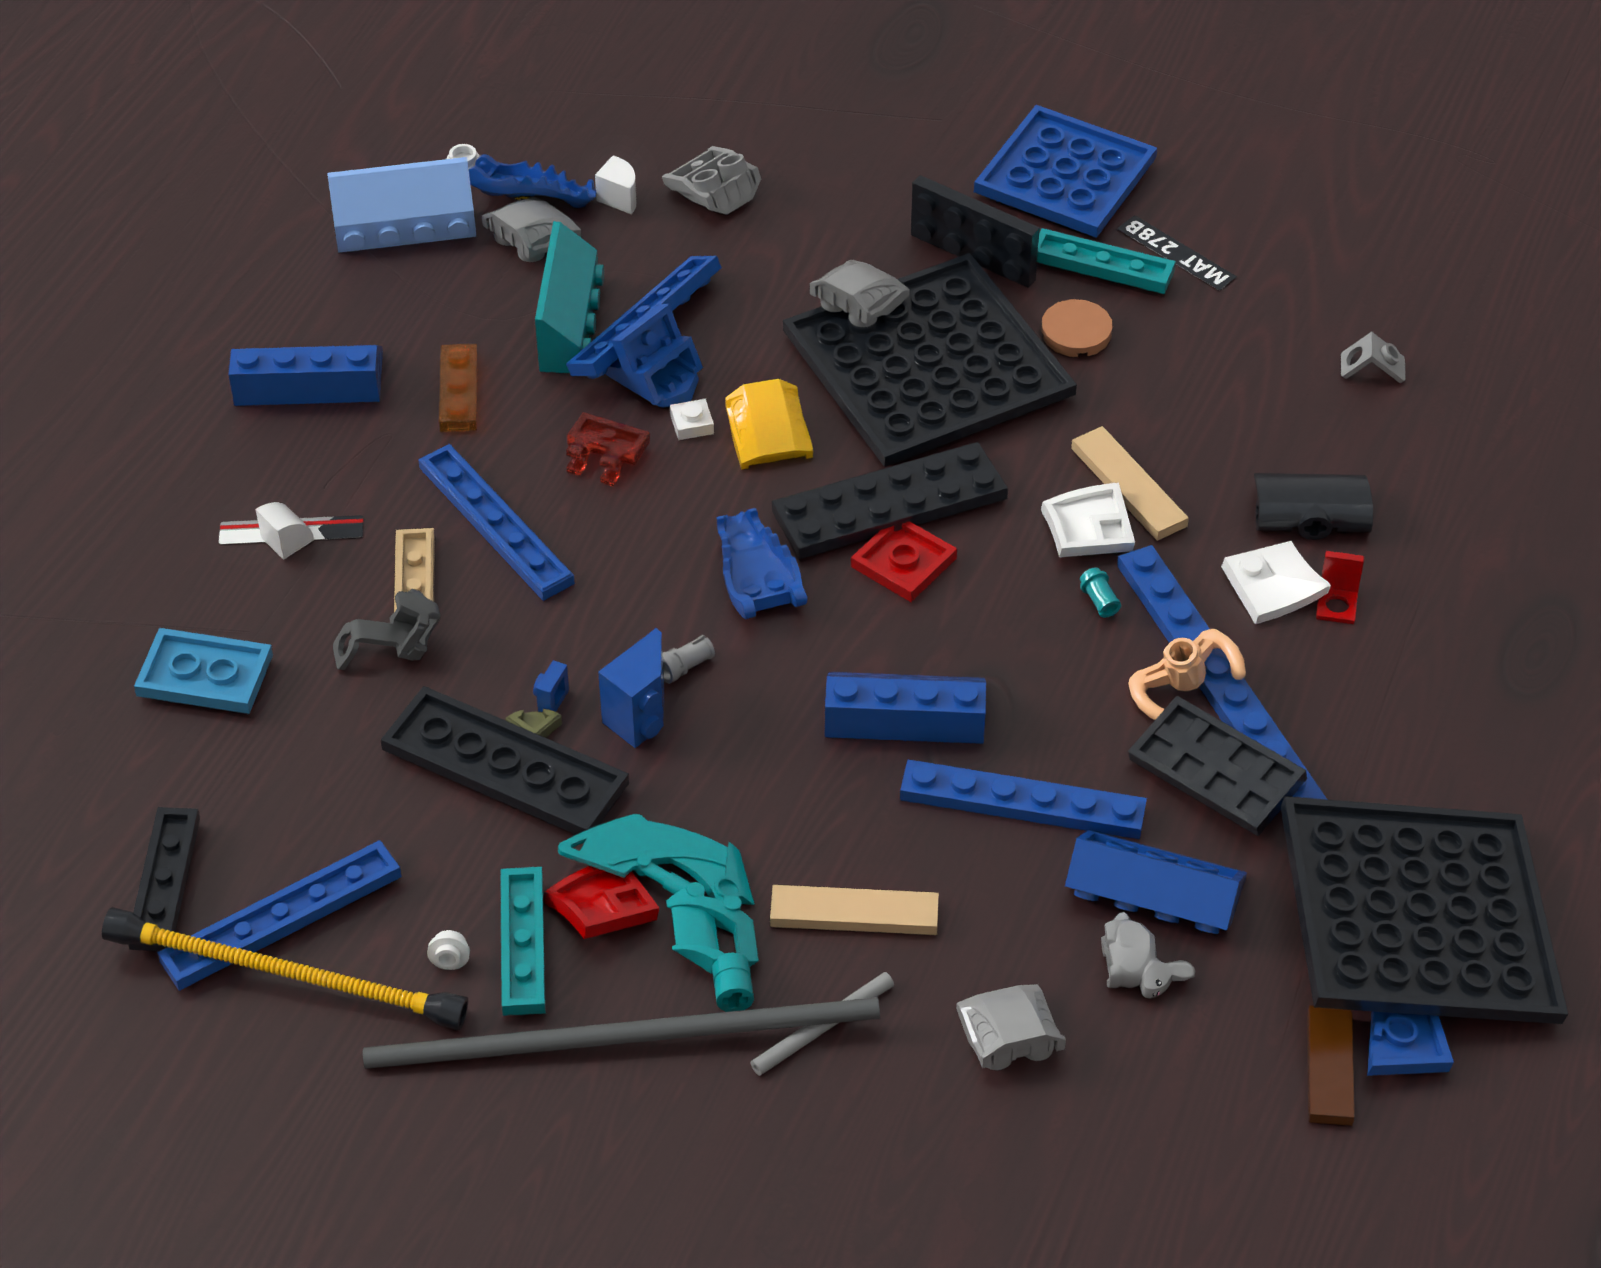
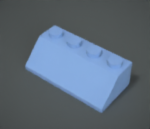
(402, 204)

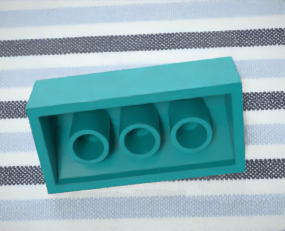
(567, 299)

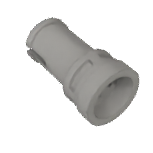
(678, 661)

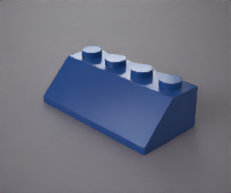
(306, 375)
(905, 707)
(1155, 880)

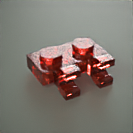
(607, 438)

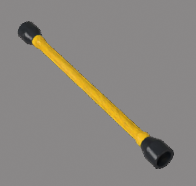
(128, 928)

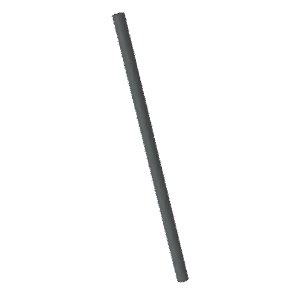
(621, 1033)

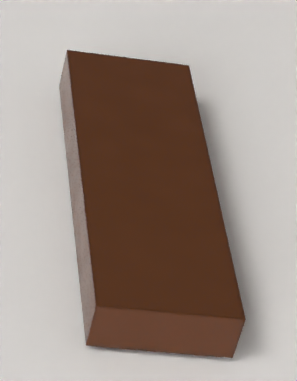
(1330, 1066)

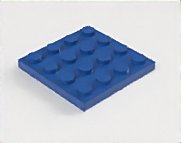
(1065, 170)

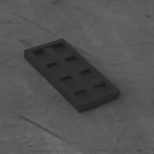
(970, 226)
(1217, 765)

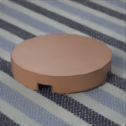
(1076, 327)

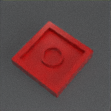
(904, 559)

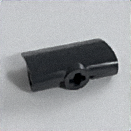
(1313, 503)

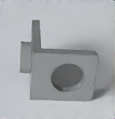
(1377, 351)

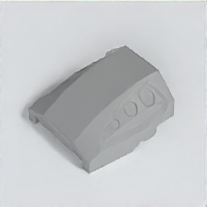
(716, 180)
(526, 226)
(860, 291)
(1009, 1026)

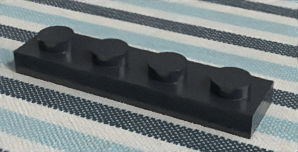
(166, 869)

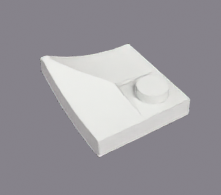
(1089, 521)
(1273, 581)

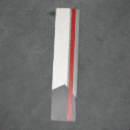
(321, 527)

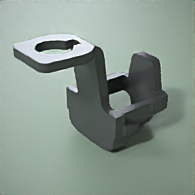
(406, 632)

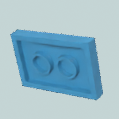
(203, 670)

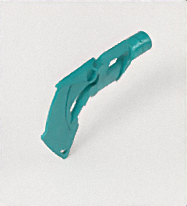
(719, 871)

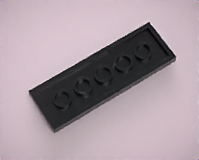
(887, 498)
(505, 761)

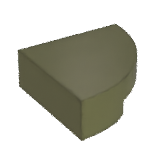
(537, 722)

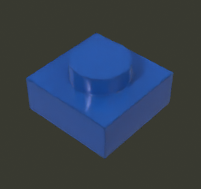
(551, 687)

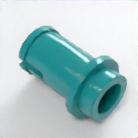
(1095, 584)

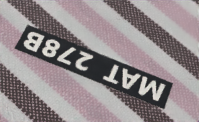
(1176, 251)

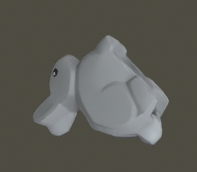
(1134, 960)

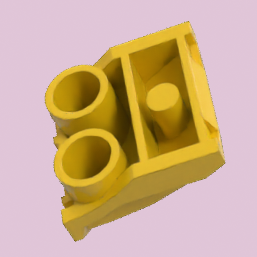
(767, 423)

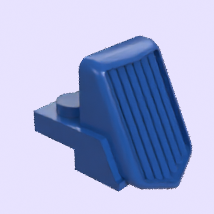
(656, 359)

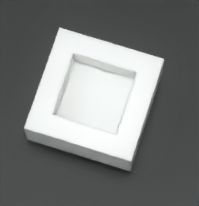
(691, 419)

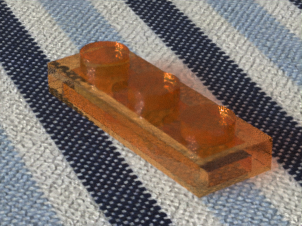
(458, 387)

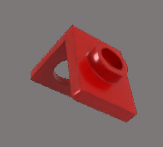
(1344, 575)

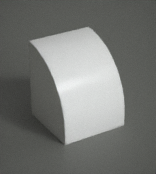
(616, 185)
(282, 529)

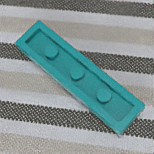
(1105, 261)
(522, 941)

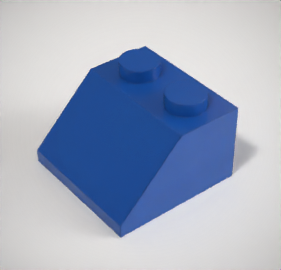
(634, 691)

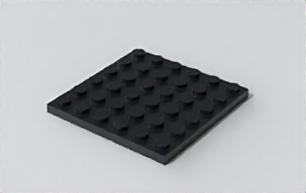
(935, 365)
(1421, 911)

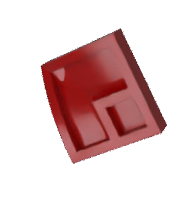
(601, 901)

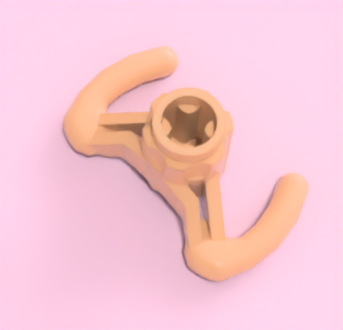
(1183, 667)

